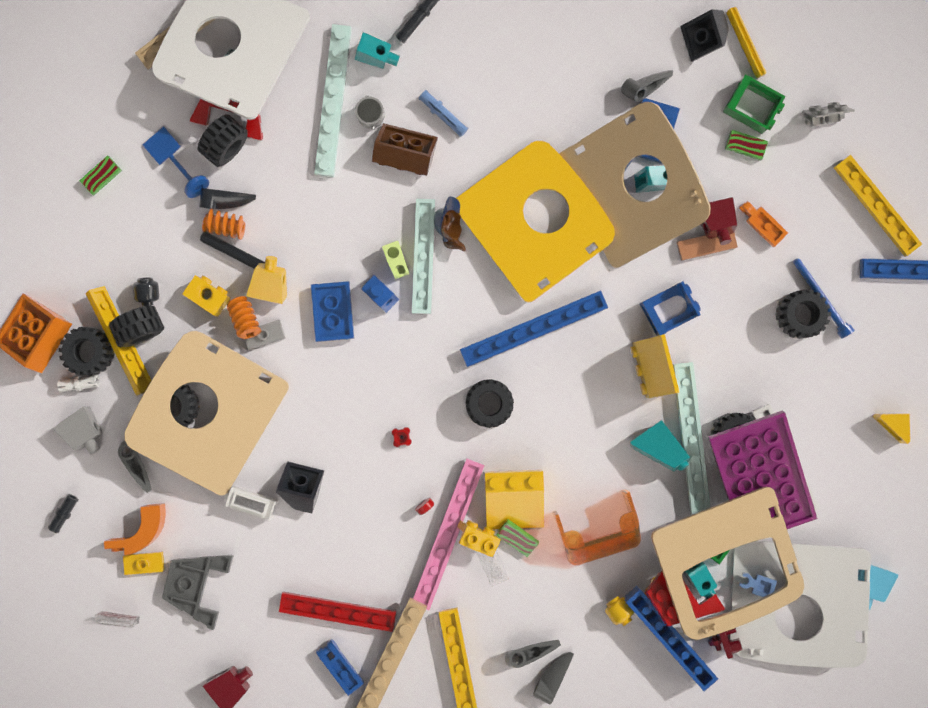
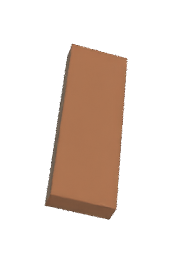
(703, 246)

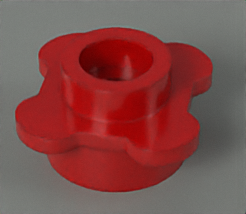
(397, 433)

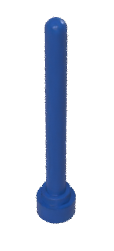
(843, 327)

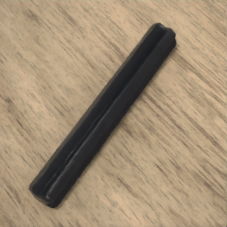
(230, 250)

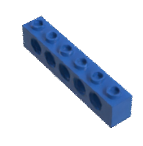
(670, 639)

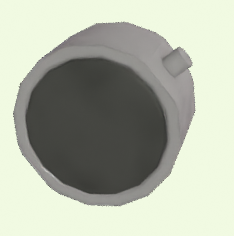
(370, 112)

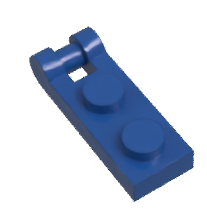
(340, 668)

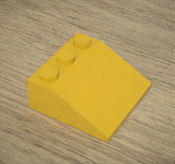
(654, 367)
(515, 497)

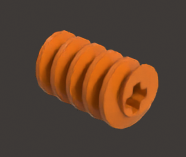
(224, 225)
(243, 318)

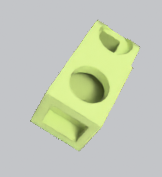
(395, 259)

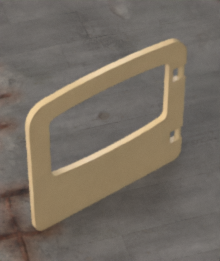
(714, 532)

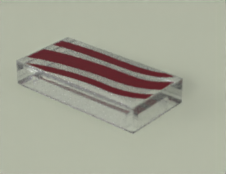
(116, 619)

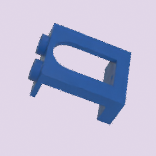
(691, 312)

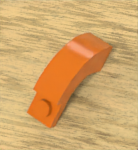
(151, 525)

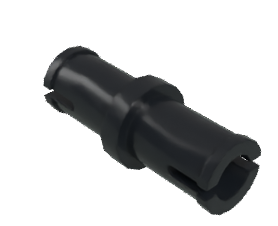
(63, 513)

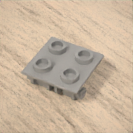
(832, 113)

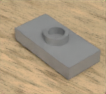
(270, 333)

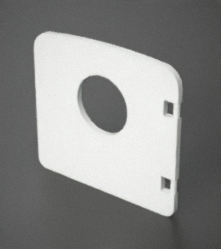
(250, 72)
(830, 580)

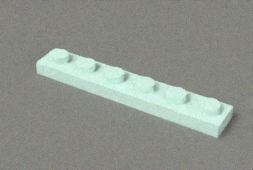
(423, 256)

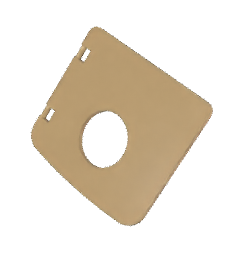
(602, 166)
(221, 448)

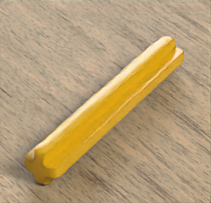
(746, 42)

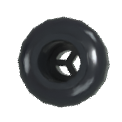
(146, 291)

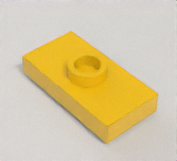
(143, 563)

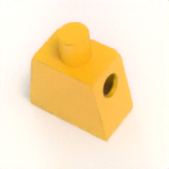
(268, 282)

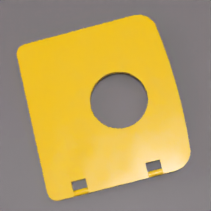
(523, 255)

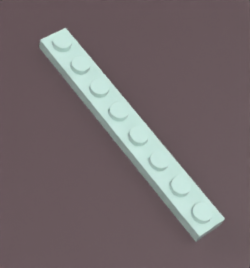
(333, 100)
(692, 437)

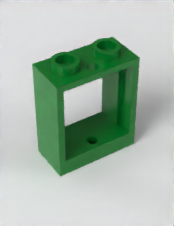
(763, 91)

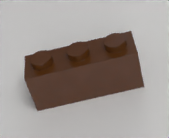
(404, 149)

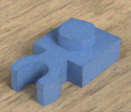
(760, 585)

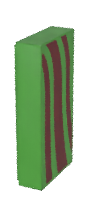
(746, 145)
(100, 175)
(517, 538)

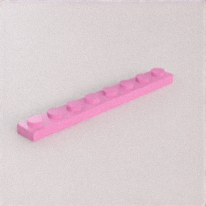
(448, 532)

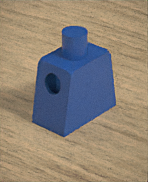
(380, 293)

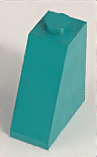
(661, 447)

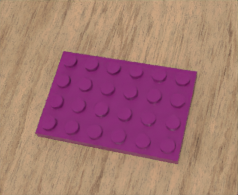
(764, 456)

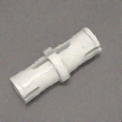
(78, 383)

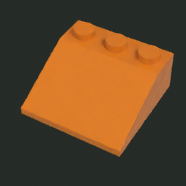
(32, 333)

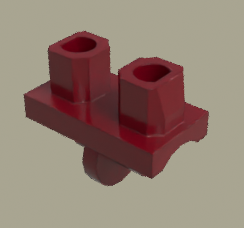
(730, 646)

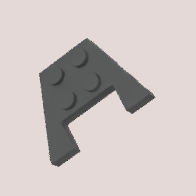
(187, 583)

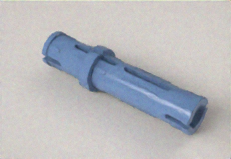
(445, 115)

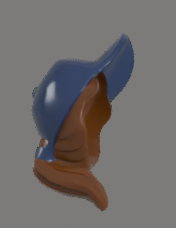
(448, 224)

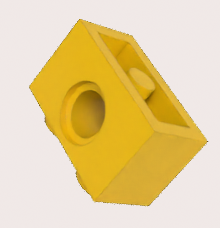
(196, 290)

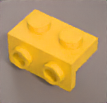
(478, 539)

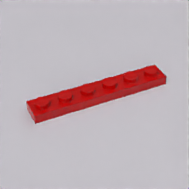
(337, 611)

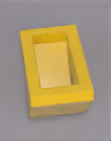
(896, 424)

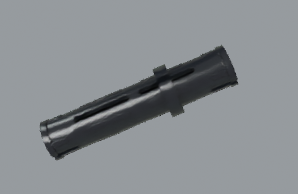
(414, 21)

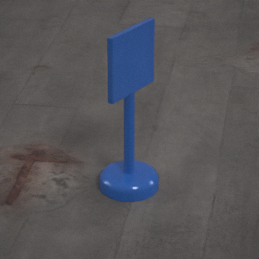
(163, 146)

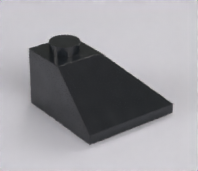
(705, 33)
(300, 486)

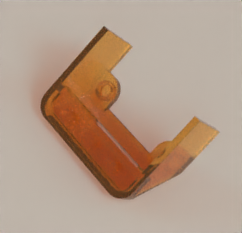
(582, 552)

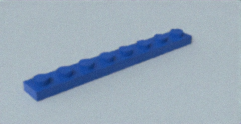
(534, 328)

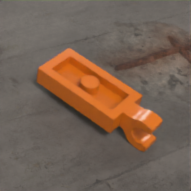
(764, 224)

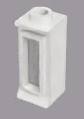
(250, 502)

